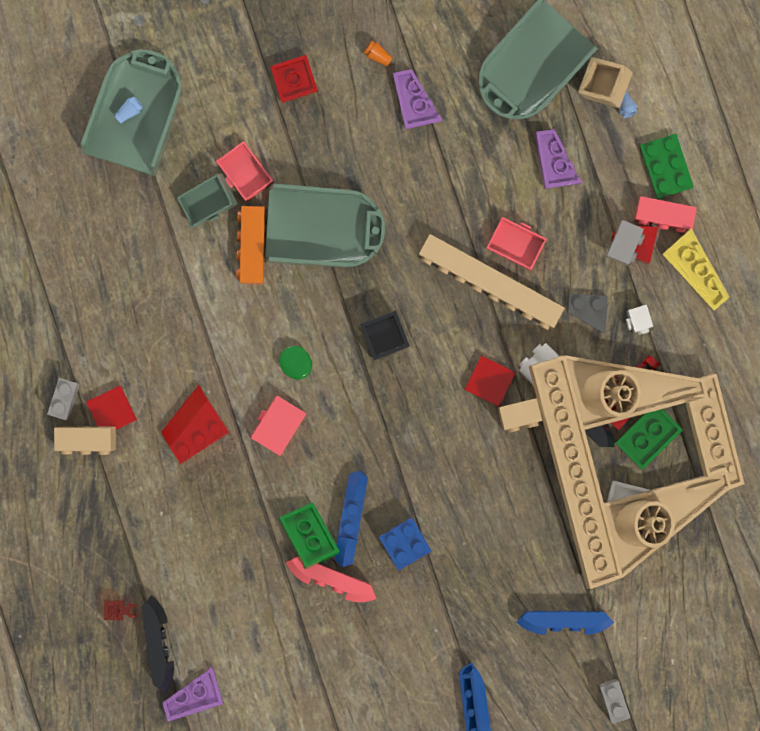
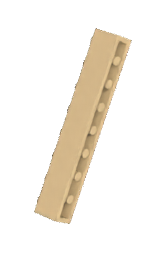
(490, 281)

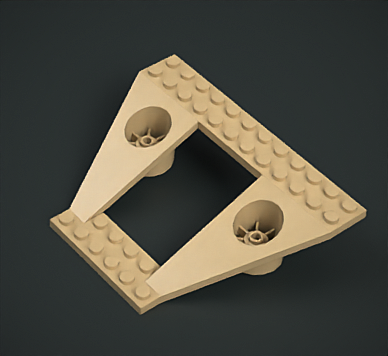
(607, 532)

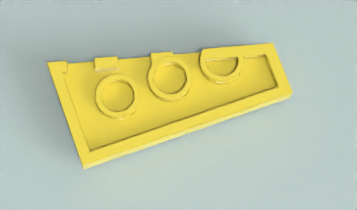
(695, 267)

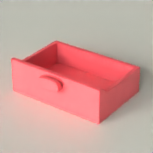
(244, 171)
(516, 243)
(277, 425)

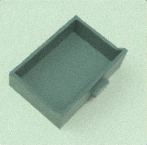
(207, 200)

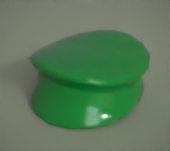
(295, 362)

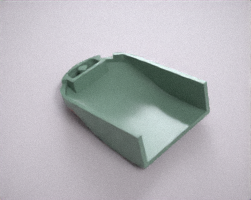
(533, 63)
(142, 138)
(321, 227)

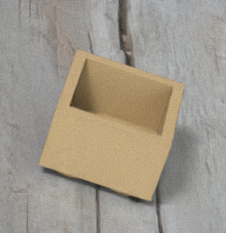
(605, 82)
(520, 414)

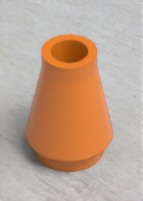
(376, 53)

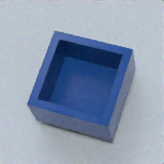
(405, 543)

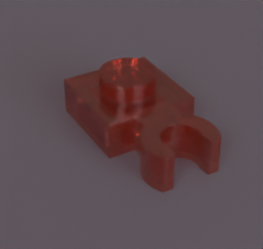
(115, 610)

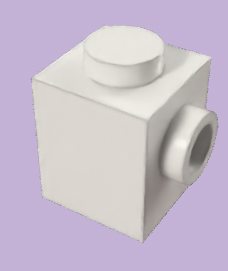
(639, 320)

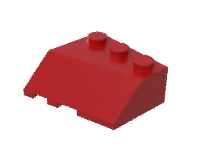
(194, 427)

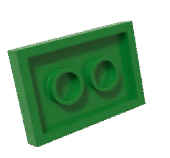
(666, 166)
(648, 437)
(308, 535)

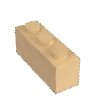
(84, 439)

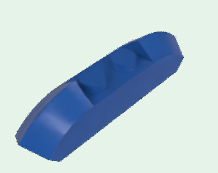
(351, 518)
(556, 620)
(474, 699)

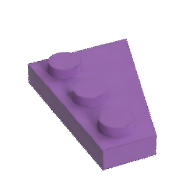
(414, 103)
(554, 162)
(196, 697)

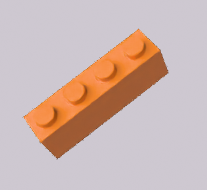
(252, 245)

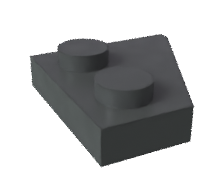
(589, 309)

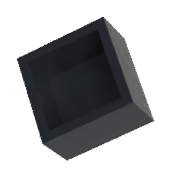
(384, 335)

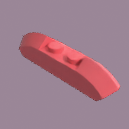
(356, 589)

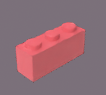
(665, 214)

